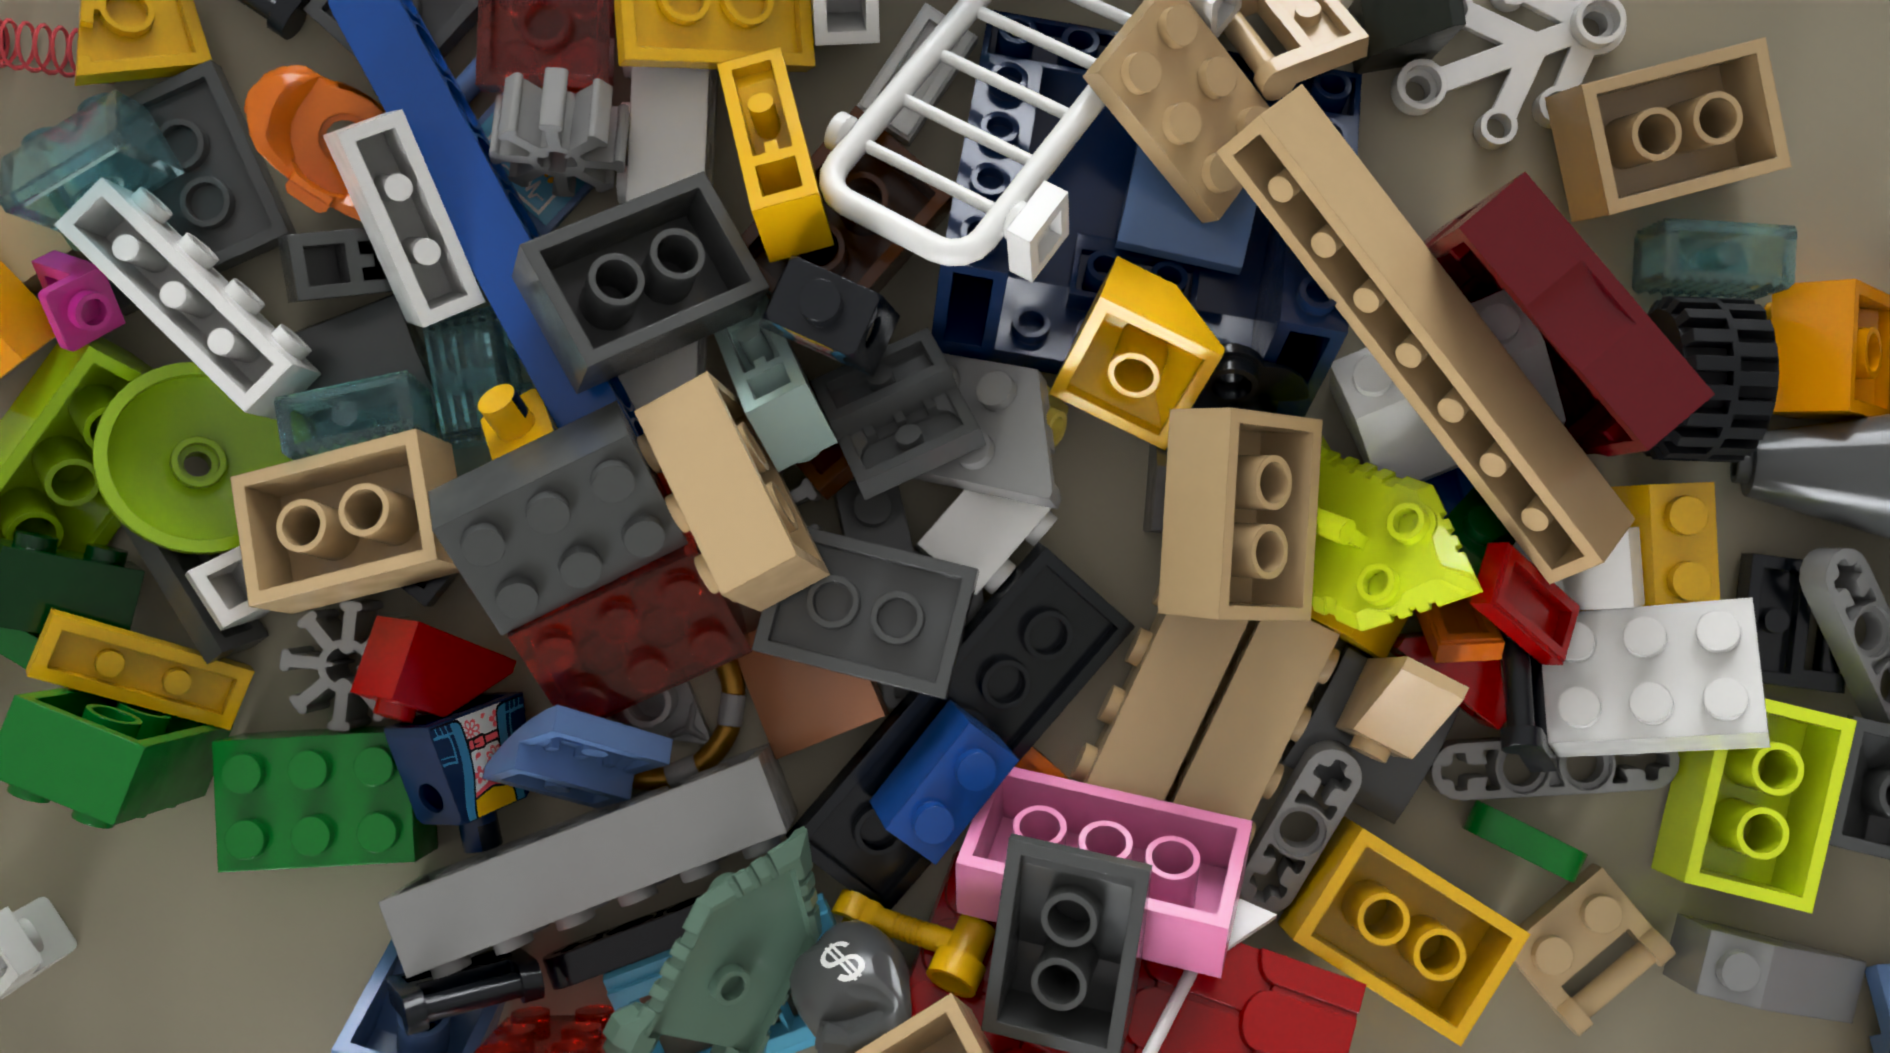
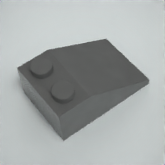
(1067, 947)

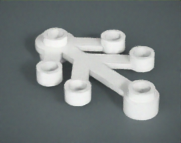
(1522, 54)

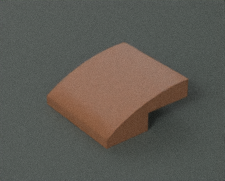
(806, 703)

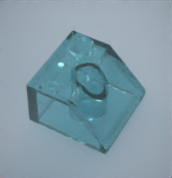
(60, 163)

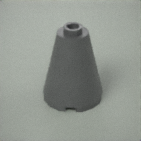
(1824, 472)

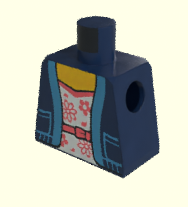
(446, 761)

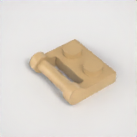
(1314, 33)
(1576, 929)

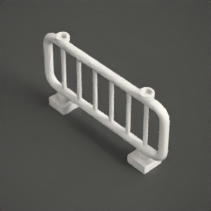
(1030, 210)

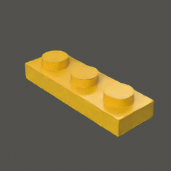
(138, 670)

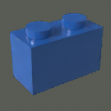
(942, 782)

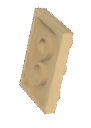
(1178, 99)

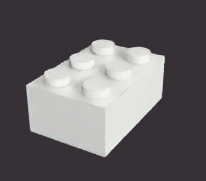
(1659, 681)

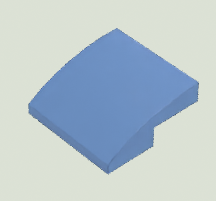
(1163, 226)
(577, 757)

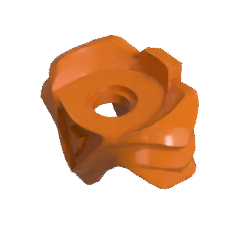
(287, 124)

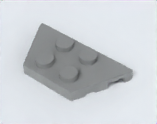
(1012, 415)

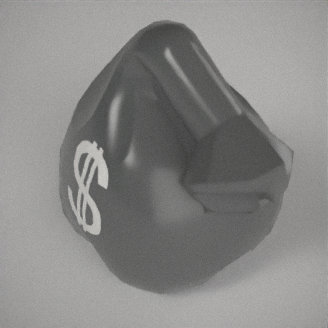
(851, 987)

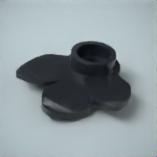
(1250, 382)

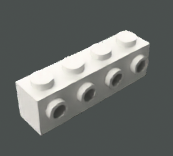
(187, 297)

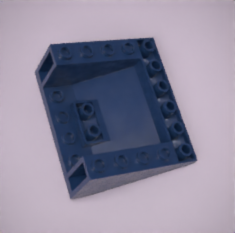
(1017, 322)

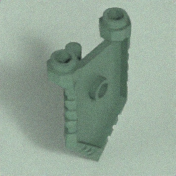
(732, 959)

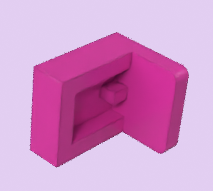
(76, 299)

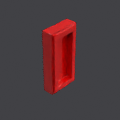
(1524, 604)

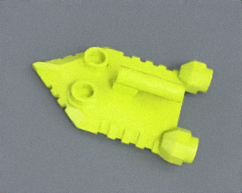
(1382, 546)

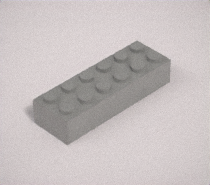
(587, 862)

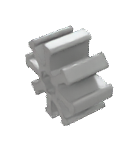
(559, 132)
(338, 641)

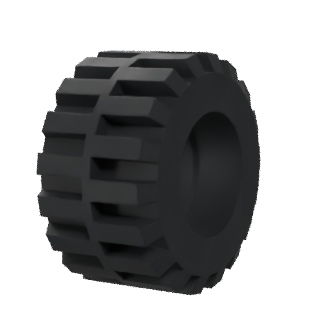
(1738, 359)

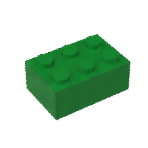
(103, 756)
(313, 802)

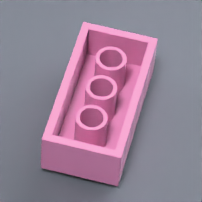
(1193, 853)

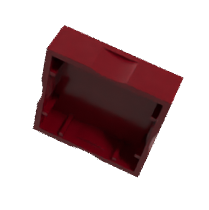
(1610, 361)

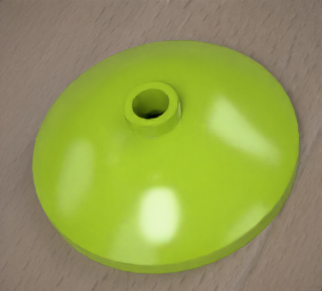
(143, 450)

